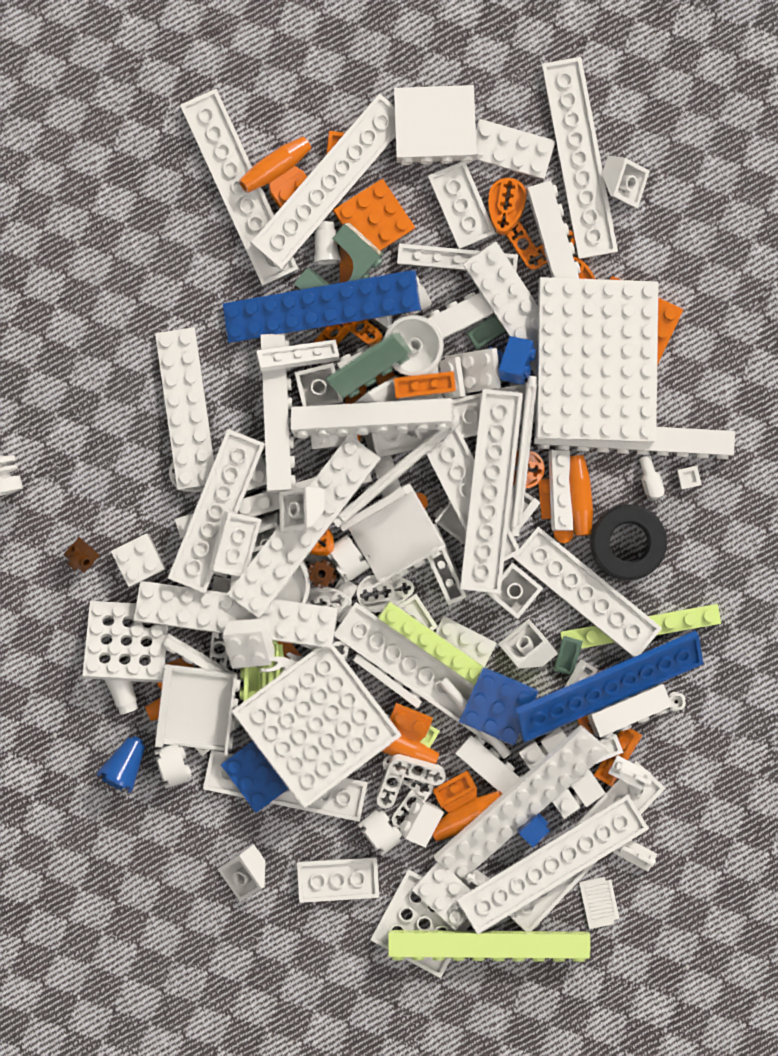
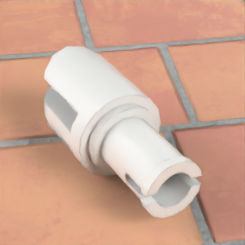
(651, 480)

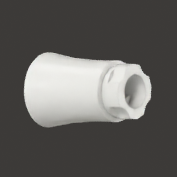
(325, 247)
(123, 695)

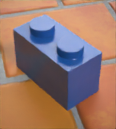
(517, 360)
(534, 829)

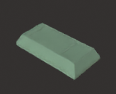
(486, 332)
(568, 655)

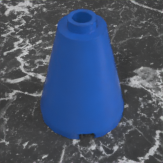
(123, 765)

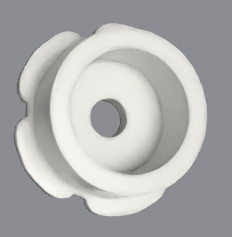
(681, 701)

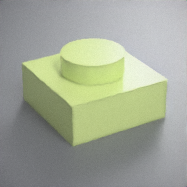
(430, 736)

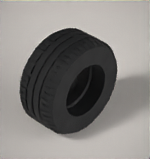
(655, 537)

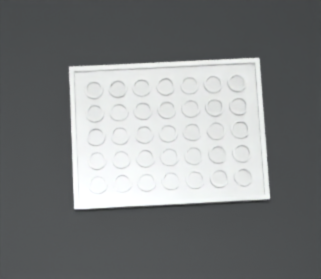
(597, 359)

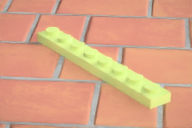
(669, 623)

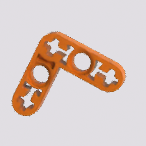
(531, 250)
(343, 331)

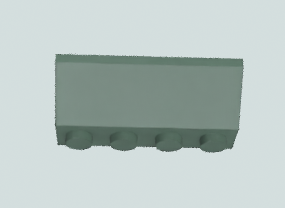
(370, 365)

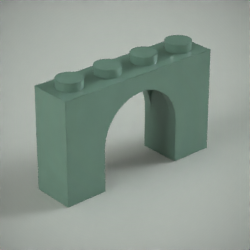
(361, 250)

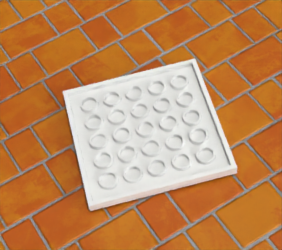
(316, 724)

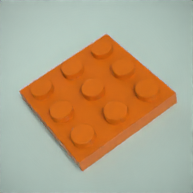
(376, 215)

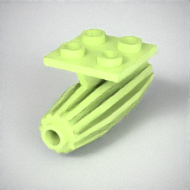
(256, 680)

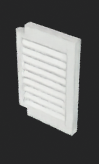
(599, 902)

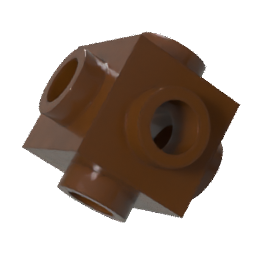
(81, 555)
(329, 570)

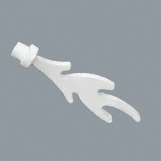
(283, 662)

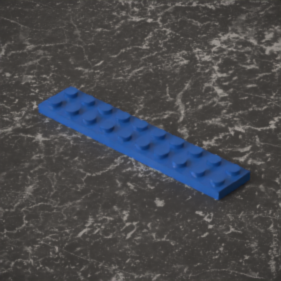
(322, 306)
(609, 686)

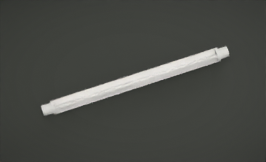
(523, 457)
(392, 475)

